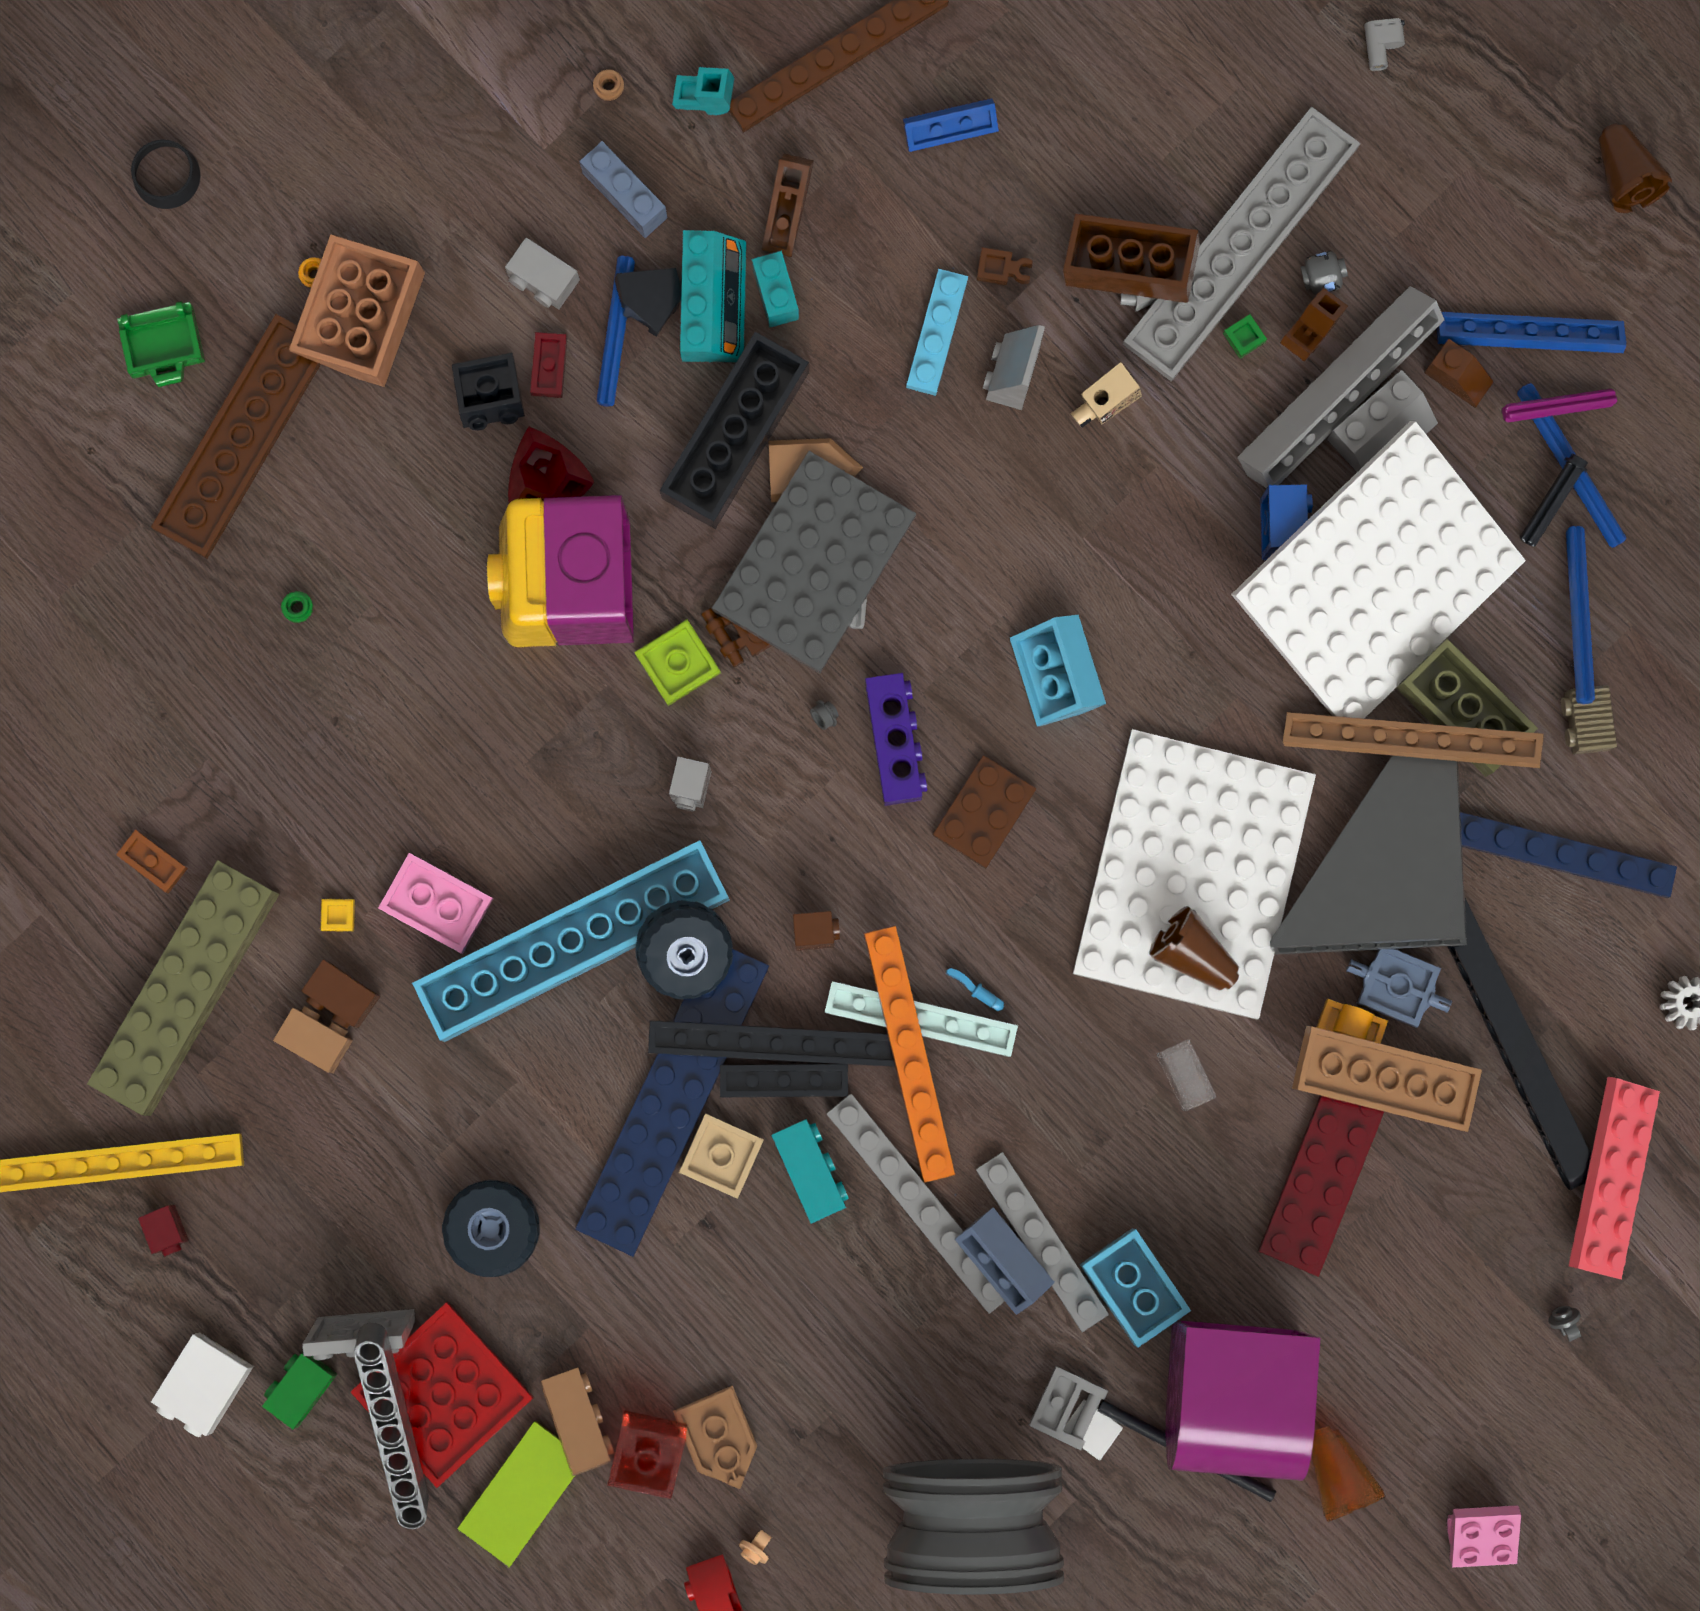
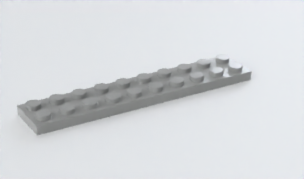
(1244, 242)

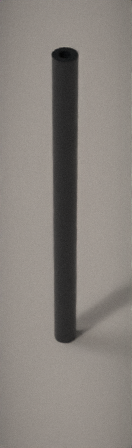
(1160, 1437)

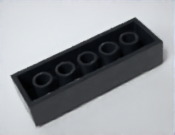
(735, 430)

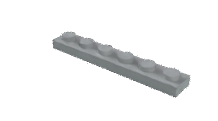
(1042, 1241)

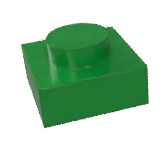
(1245, 336)

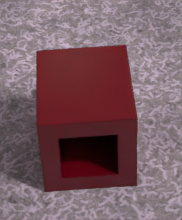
(163, 1230)

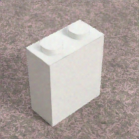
(201, 1385)

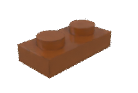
(151, 861)

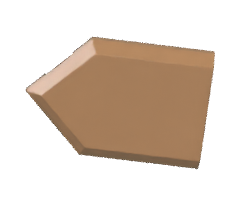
(787, 456)
(719, 1436)

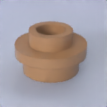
(608, 76)

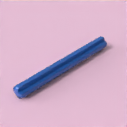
(613, 340)

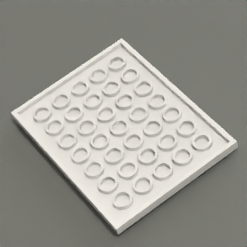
(1379, 575)
(1202, 836)

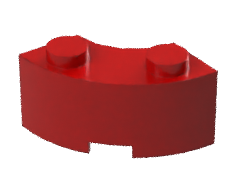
(712, 1586)

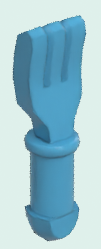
(978, 992)

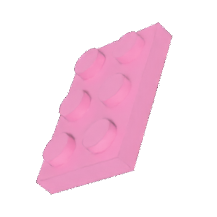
(435, 903)

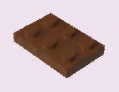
(984, 812)

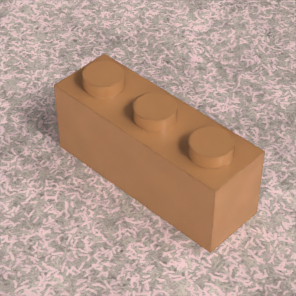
(576, 1421)

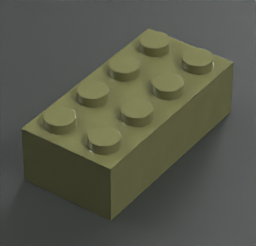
(1457, 694)

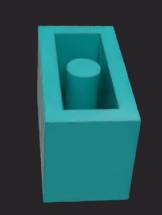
(775, 289)

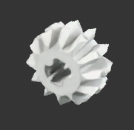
(1679, 991)

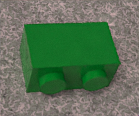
(298, 1390)

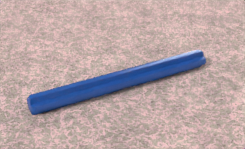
(1584, 486)
(1580, 615)

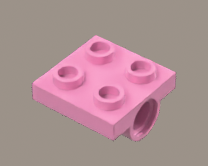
(1484, 1536)

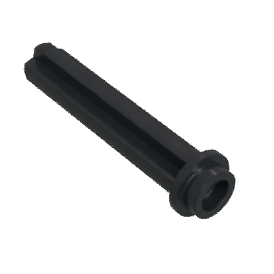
(1553, 500)

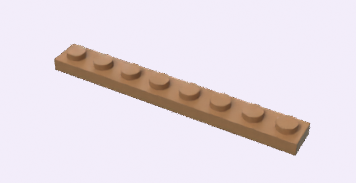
(1414, 740)

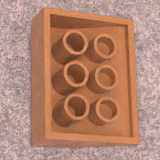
(358, 310)

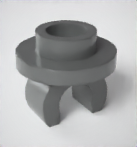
(1565, 1320)

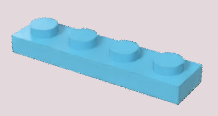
(937, 332)

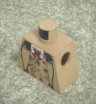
(1117, 387)

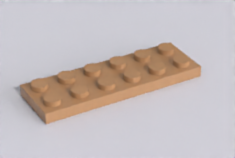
(1386, 1078)

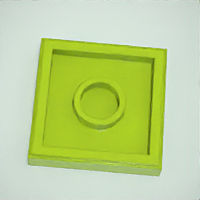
(677, 662)

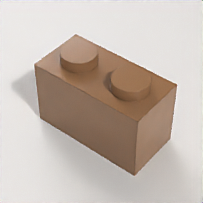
(312, 1039)

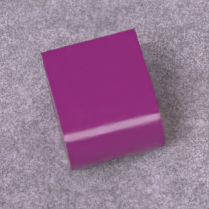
(1241, 1400)

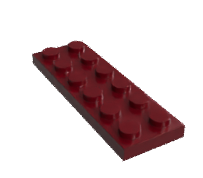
(1320, 1184)

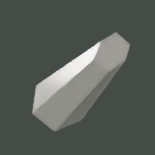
(1137, 301)

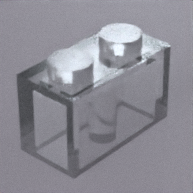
(1186, 1075)

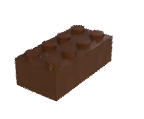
(1131, 258)

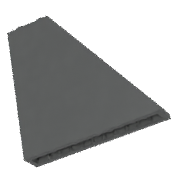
(1391, 871)

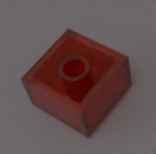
(647, 1454)

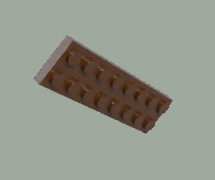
(237, 442)

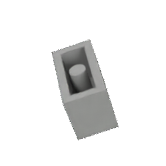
(541, 274)
(690, 783)

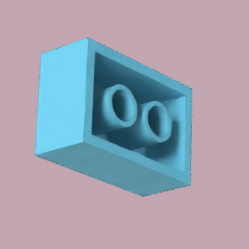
(1135, 1287)

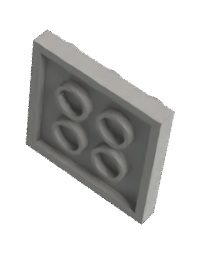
(339, 1333)

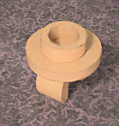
(753, 1551)

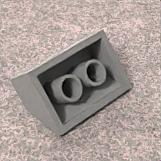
(1381, 419)

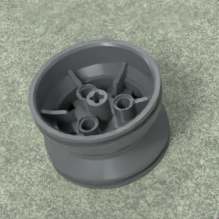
(973, 1526)

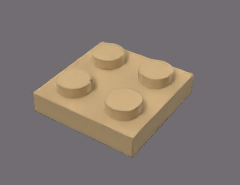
(721, 1156)

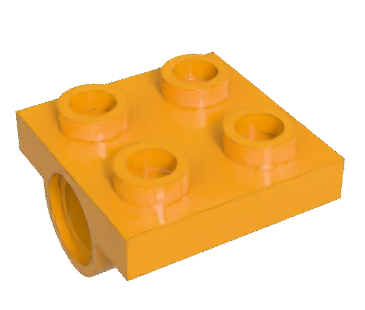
(1351, 1021)

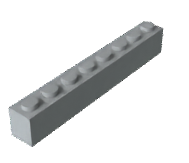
(1341, 388)

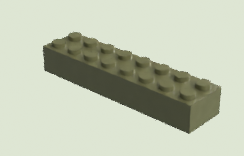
(183, 989)

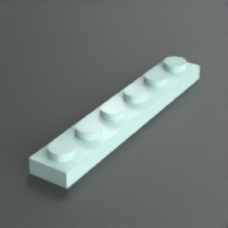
(933, 1020)

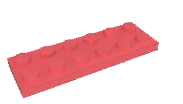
(1614, 1178)

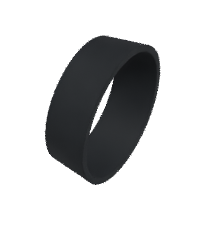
(177, 198)

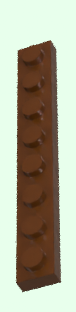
(830, 59)

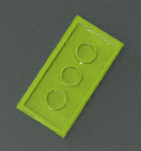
(519, 1495)

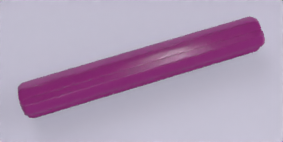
(1559, 405)

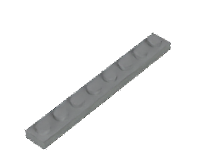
(912, 1195)

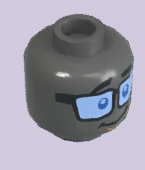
(1323, 272)

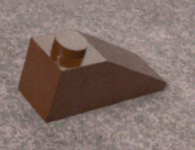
(787, 204)

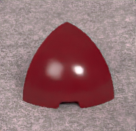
(546, 469)

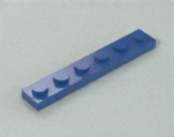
(1532, 332)

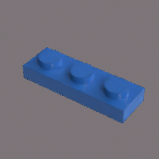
(950, 125)

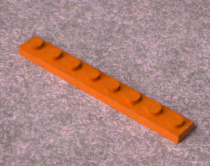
(909, 1054)

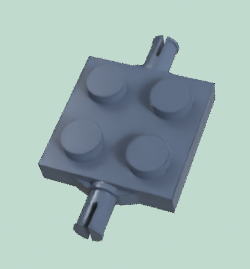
(1399, 986)

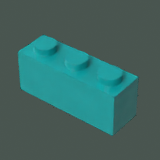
(810, 1170)

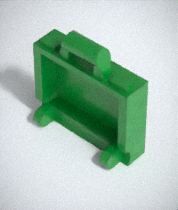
(161, 342)

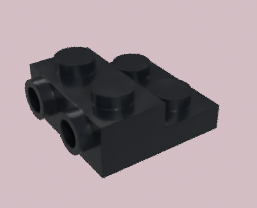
(488, 391)

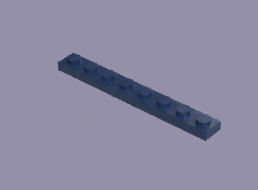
(1567, 856)

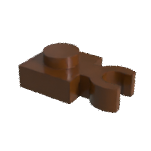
(996, 267)

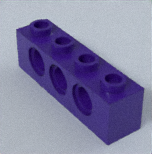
(879, 691)

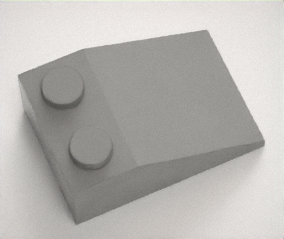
(1014, 366)

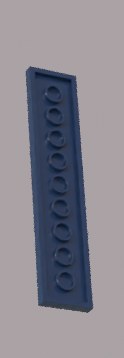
(665, 1117)

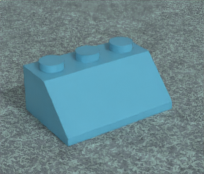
(1057, 670)

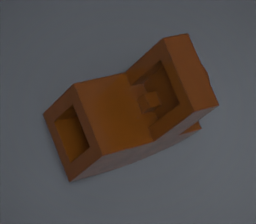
(1314, 324)

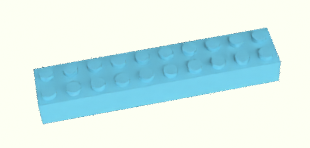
(563, 943)

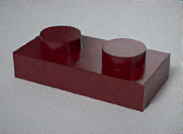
(548, 365)

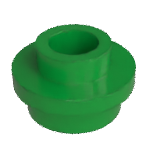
(295, 597)

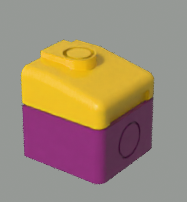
(564, 572)

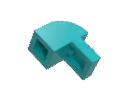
(707, 92)

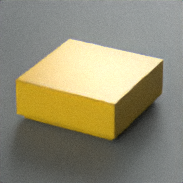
(337, 915)

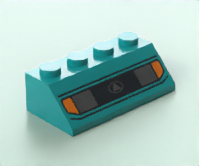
(712, 297)

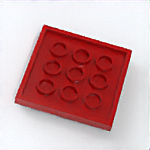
(452, 1392)

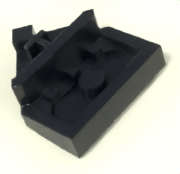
(649, 296)

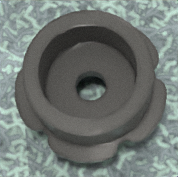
(824, 714)

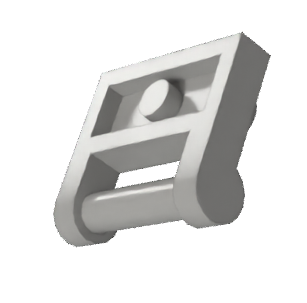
(1059, 1402)

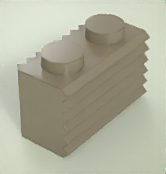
(1589, 724)

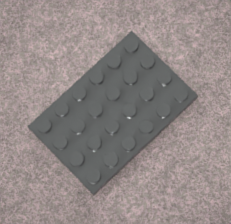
(814, 562)

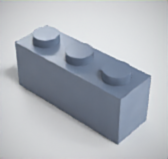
(623, 189)
(1004, 1261)

